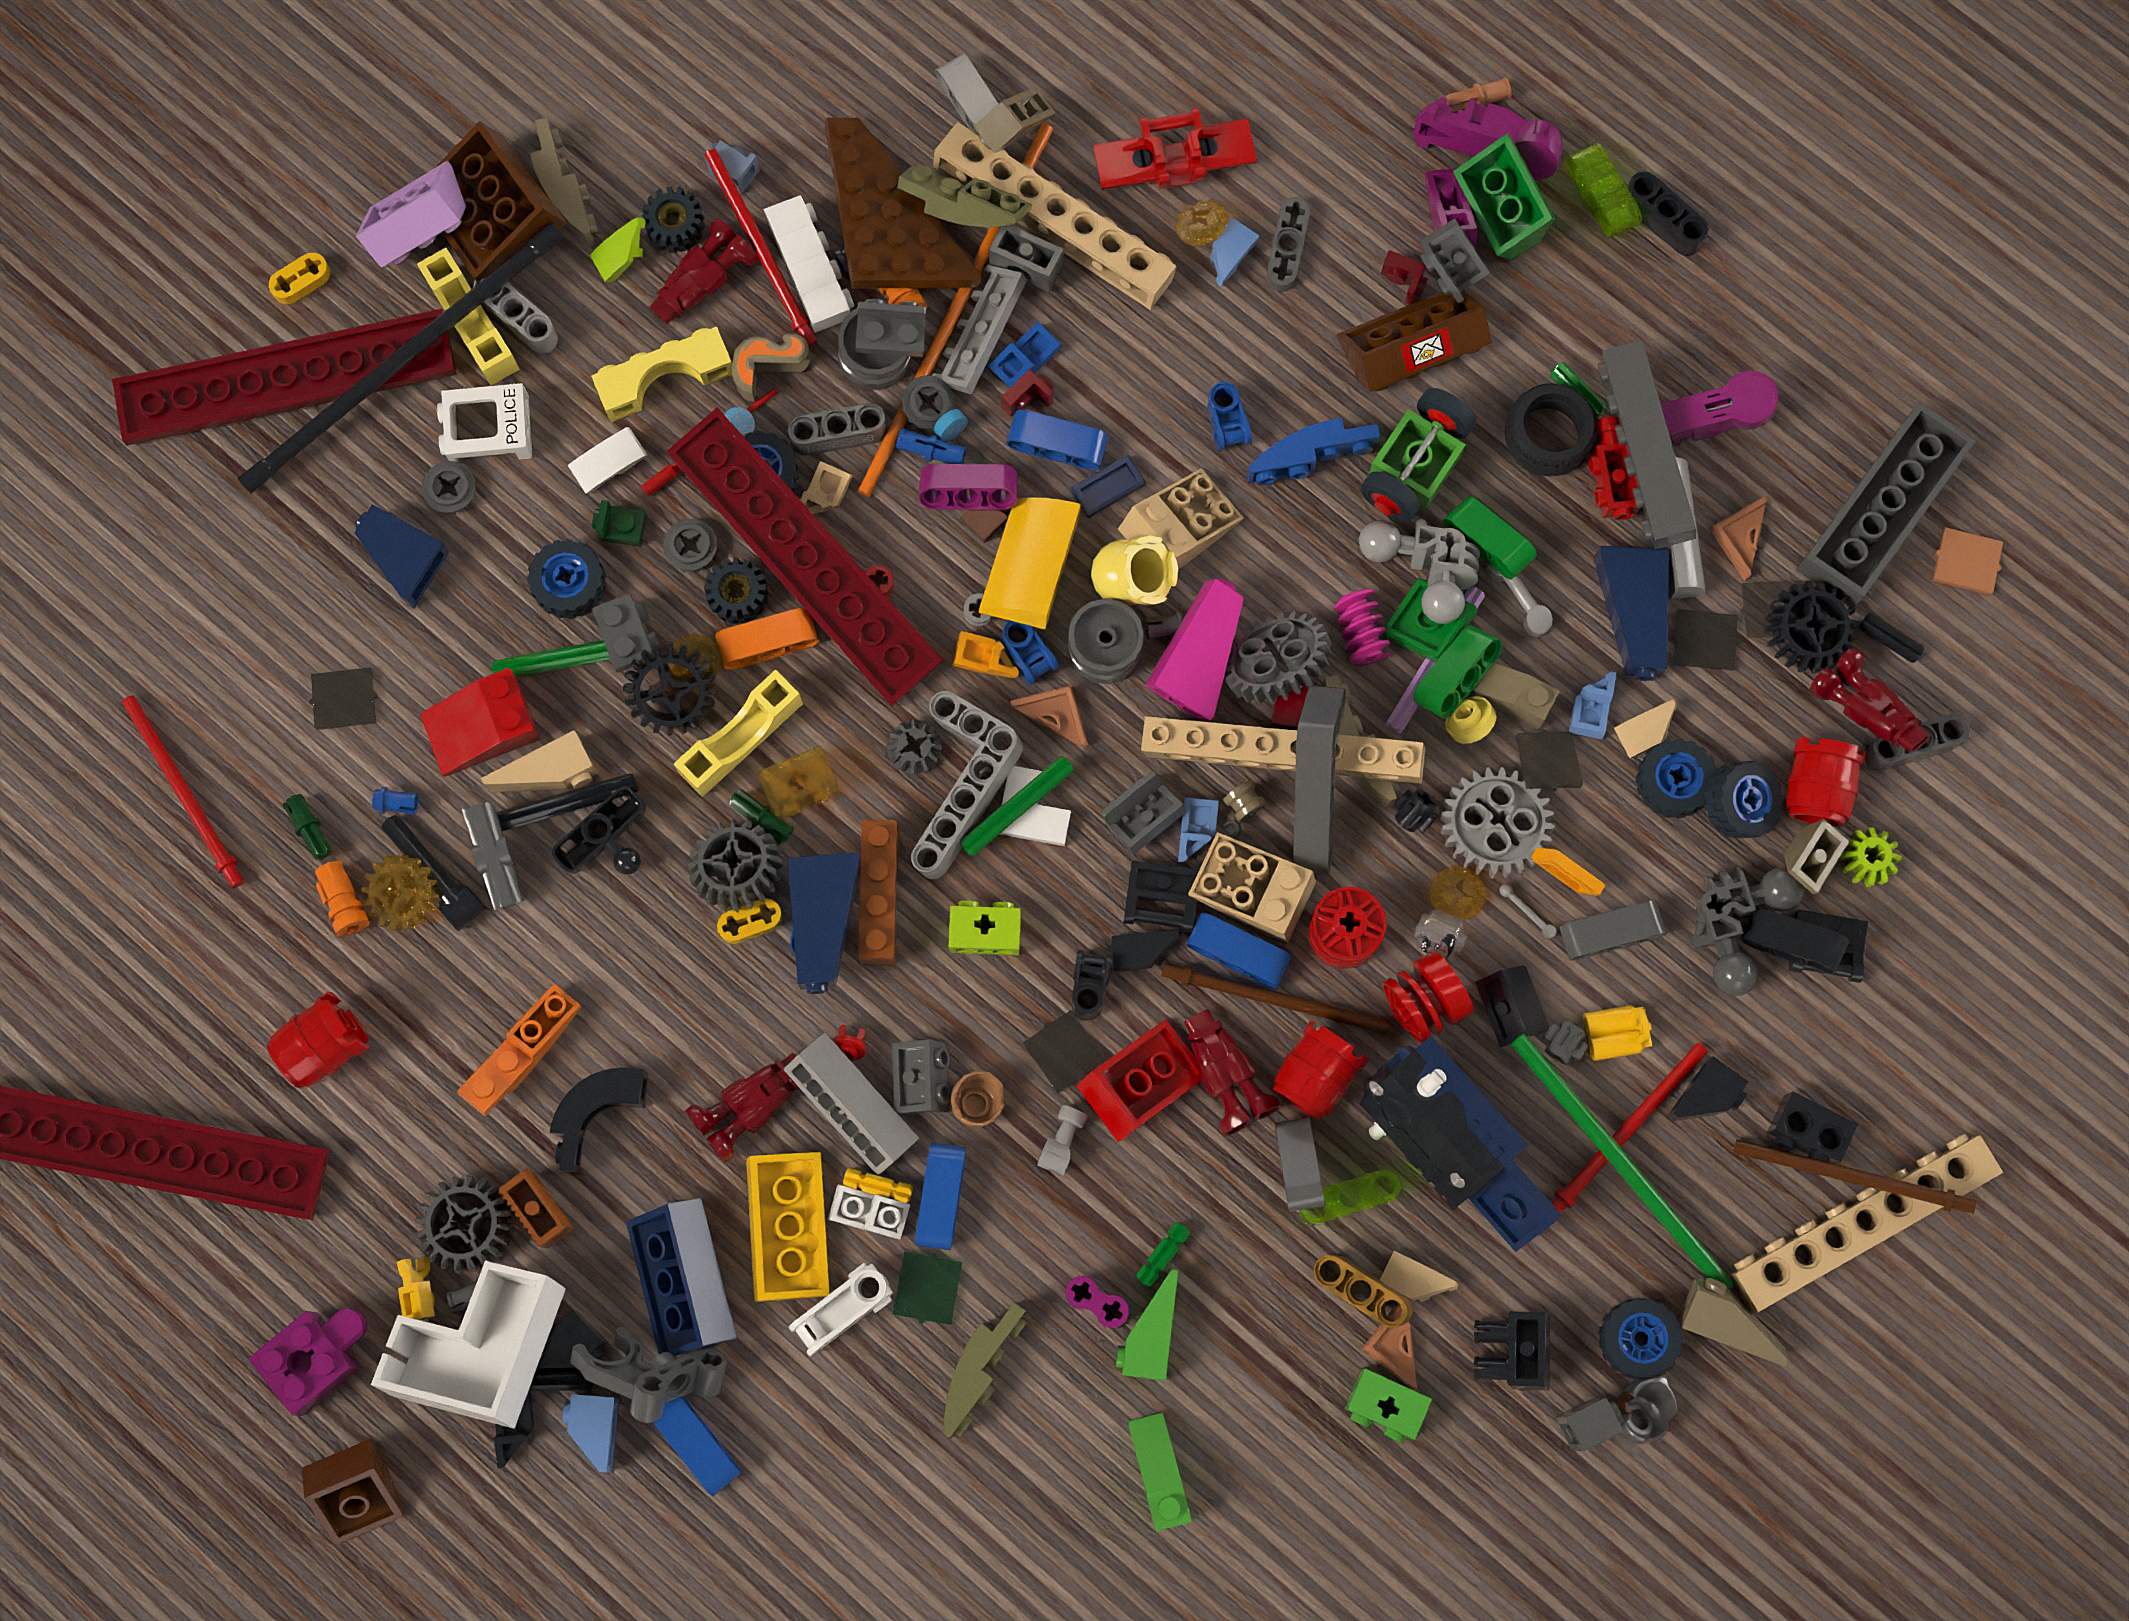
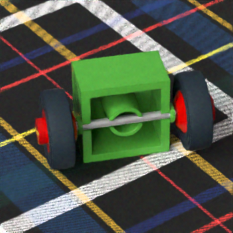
(1419, 455)

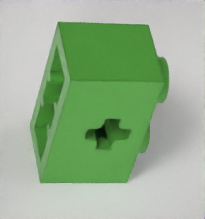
(1409, 1406)

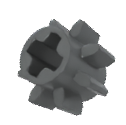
(1565, 1042)

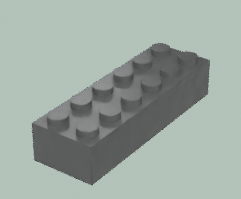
(1886, 504)

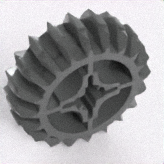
(712, 862)
(451, 1231)

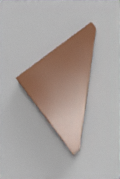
(1740, 536)
(1056, 712)
(1394, 1349)

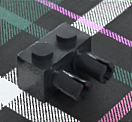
(1529, 1350)

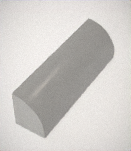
(1685, 561)
(851, 1103)

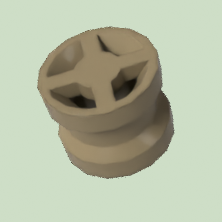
(1244, 801)

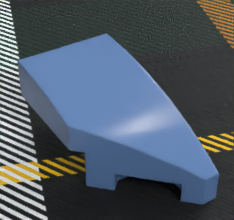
(1231, 249)
(1592, 708)
(1197, 825)

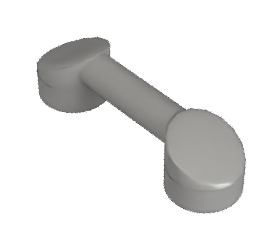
(1538, 617)

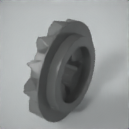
(925, 387)
(452, 473)
(690, 530)
(909, 761)

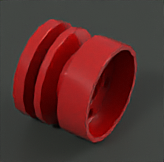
(1330, 939)
(1432, 994)

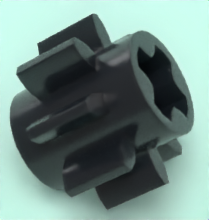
(1415, 810)

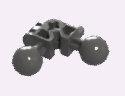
(1735, 971)

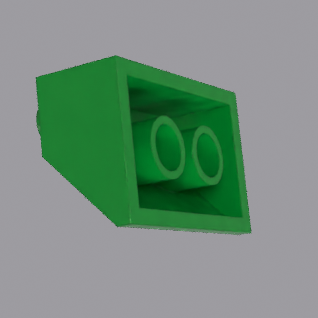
(1505, 198)

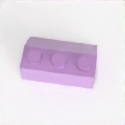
(413, 216)

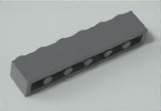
(1648, 445)

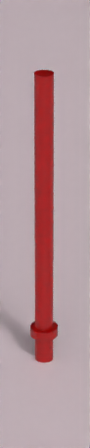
(800, 322)
(225, 863)
(1566, 1196)

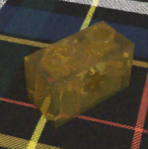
(781, 786)

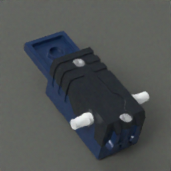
(1456, 1139)

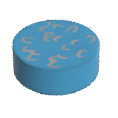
(741, 419)
(950, 425)

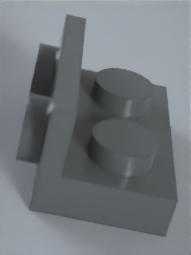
(890, 328)
(920, 1077)

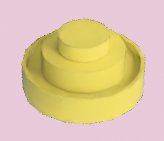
(1471, 720)

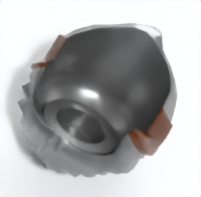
(1647, 1409)

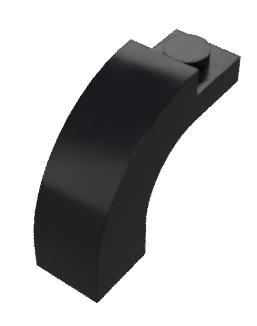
(587, 1099)

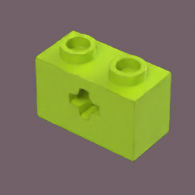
(967, 937)

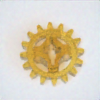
(415, 889)

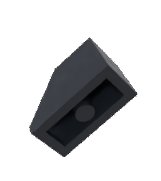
(1710, 1092)
(570, 1331)

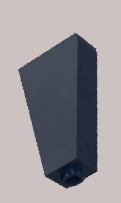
(1637, 603)
(821, 912)

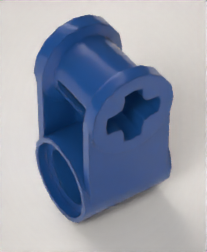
(1228, 423)
(1030, 656)

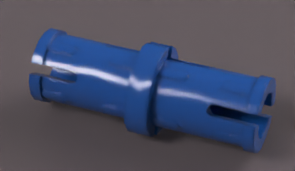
(930, 447)

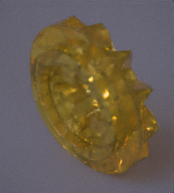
(1197, 233)
(708, 651)
(1443, 899)

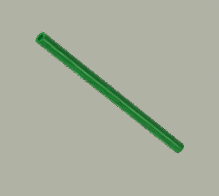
(1620, 1160)

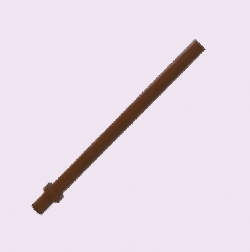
(1187, 975)
(1946, 1199)

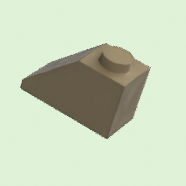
(1814, 854)

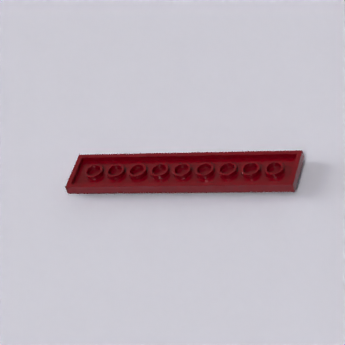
(272, 378)
(804, 557)
(161, 1153)

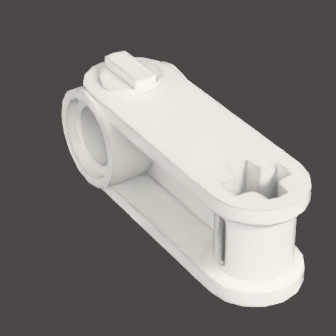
(841, 1309)

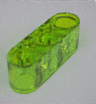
(1603, 189)
(1366, 1197)

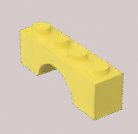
(476, 328)
(624, 385)
(761, 715)

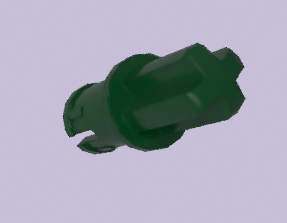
(761, 815)
(307, 826)

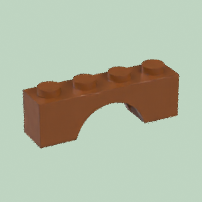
(878, 892)

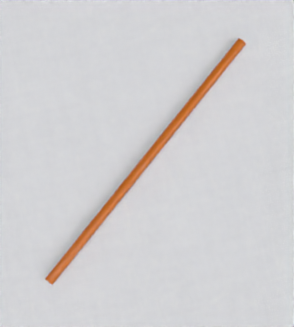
(944, 331)

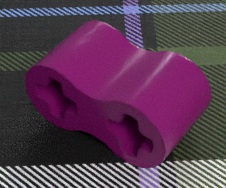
(1097, 1302)

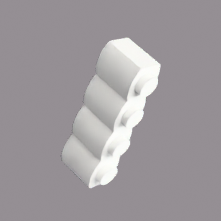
(808, 264)

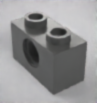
(1027, 254)
(1590, 1423)

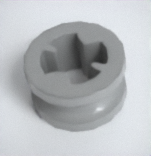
(972, 601)

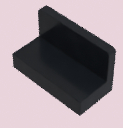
(1512, 1004)

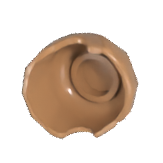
(977, 1099)

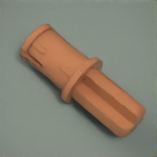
(1483, 94)

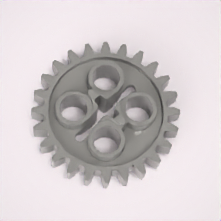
(1473, 839)

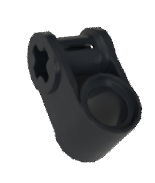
(1090, 978)

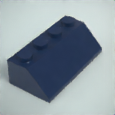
(681, 1278)

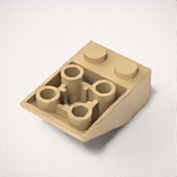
(1184, 516)
(1253, 887)

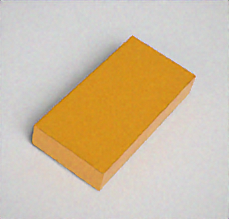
(1567, 871)

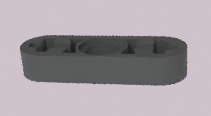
(1292, 257)

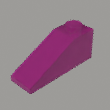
(1449, 202)

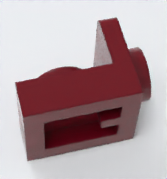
(1407, 271)
(1021, 393)

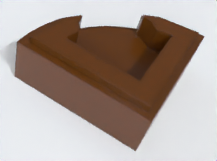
(984, 522)

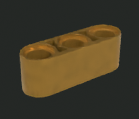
(1345, 1288)

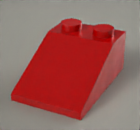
(480, 722)
(1141, 1080)

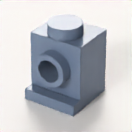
(738, 164)

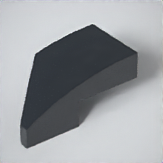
(1142, 949)
(509, 1439)

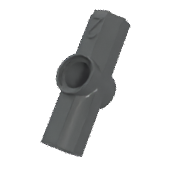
(493, 855)

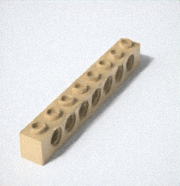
(1088, 249)
(1277, 749)
(1757, 1293)

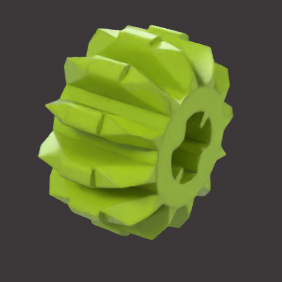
(1882, 852)

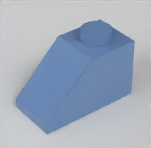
(593, 1427)

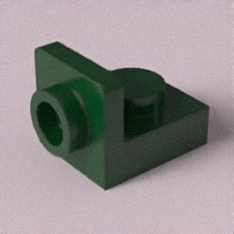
(619, 524)

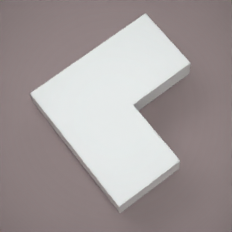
(1039, 822)

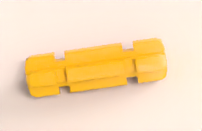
(877, 1185)

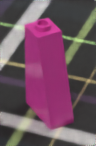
(1198, 654)

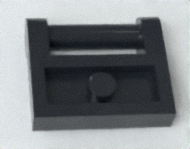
(1161, 884)
(1852, 929)

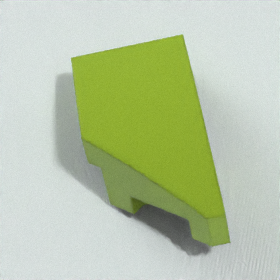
(617, 251)

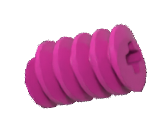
(1360, 628)

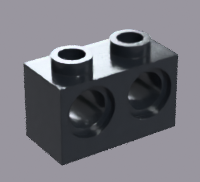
(1813, 1120)

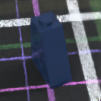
(401, 552)

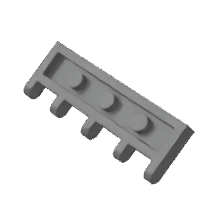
(982, 328)

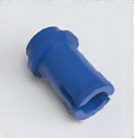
(395, 801)

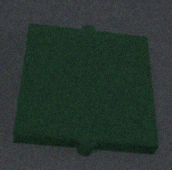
(927, 1288)

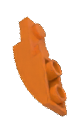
(521, 1051)

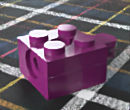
(310, 1358)

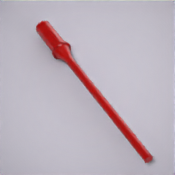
(673, 469)

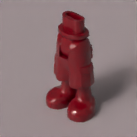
(699, 274)
(1872, 705)
(1224, 1068)
(752, 1101)

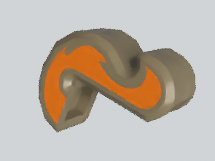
(765, 355)

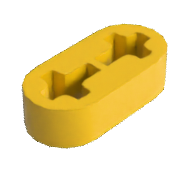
(299, 278)
(752, 929)

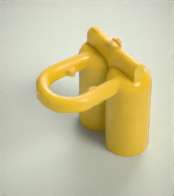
(1617, 1032)

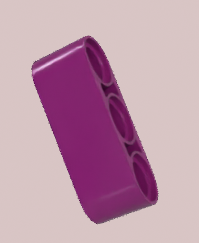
(968, 486)

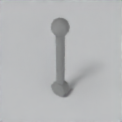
(1548, 931)

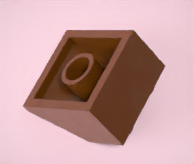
(351, 1492)

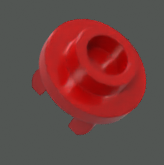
(851, 1046)

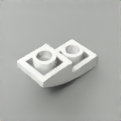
(607, 459)
(868, 1212)

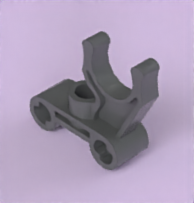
(654, 1382)

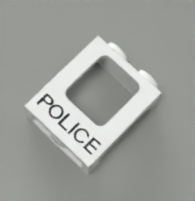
(512, 421)

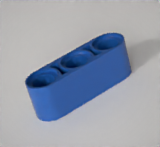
(1057, 440)
(1239, 950)
(940, 1196)
(697, 1446)

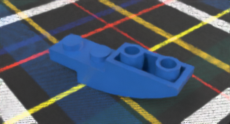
(1298, 452)

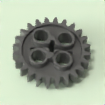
(1300, 645)

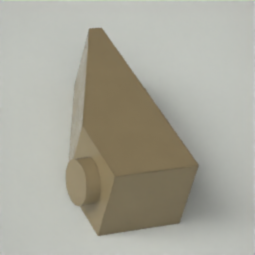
(1013, 119)
(1517, 694)
(1721, 1316)

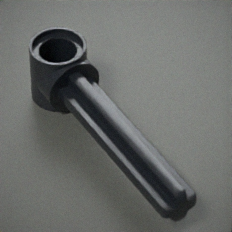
(456, 902)

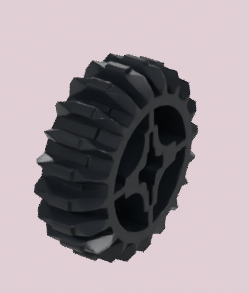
(1811, 601)
(682, 683)

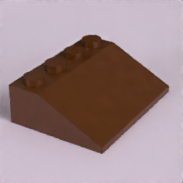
(500, 199)

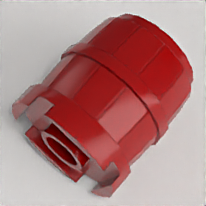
(1824, 781)
(317, 1042)
(1318, 1071)

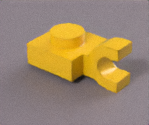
(416, 1295)

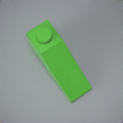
(1149, 1341)
(1159, 1472)

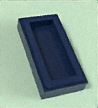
(1108, 486)

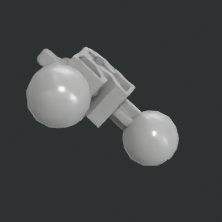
(1429, 546)

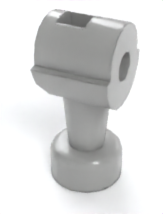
(1056, 1151)

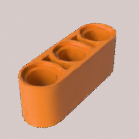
(766, 638)

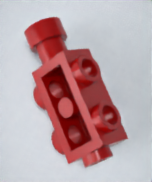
(1612, 483)

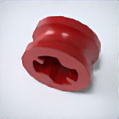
(875, 570)

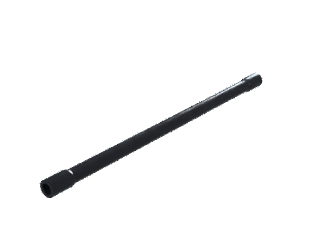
(267, 467)

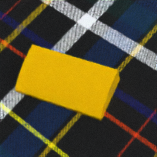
(1030, 560)
(787, 1226)

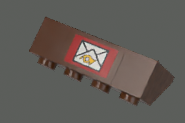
(1415, 339)

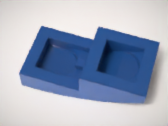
(1029, 352)

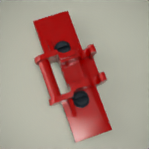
(1178, 163)

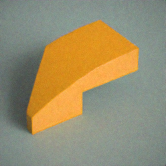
(983, 656)

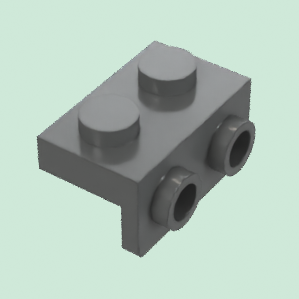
(1453, 258)
(624, 630)
(1142, 812)

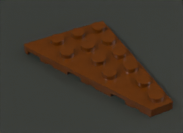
(883, 227)

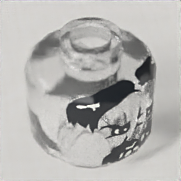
(1440, 933)

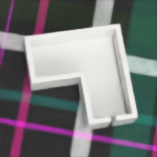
(486, 1362)

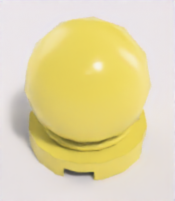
(1135, 571)

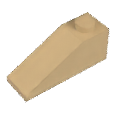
(551, 767)

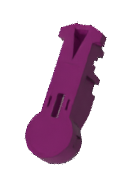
(1482, 125)
(1744, 403)

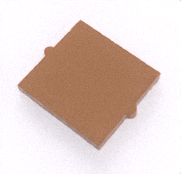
(1967, 561)

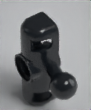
(588, 848)

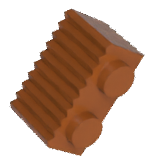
(536, 1209)

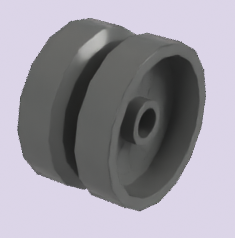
(867, 369)
(1123, 636)

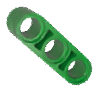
(1497, 541)
(1457, 671)

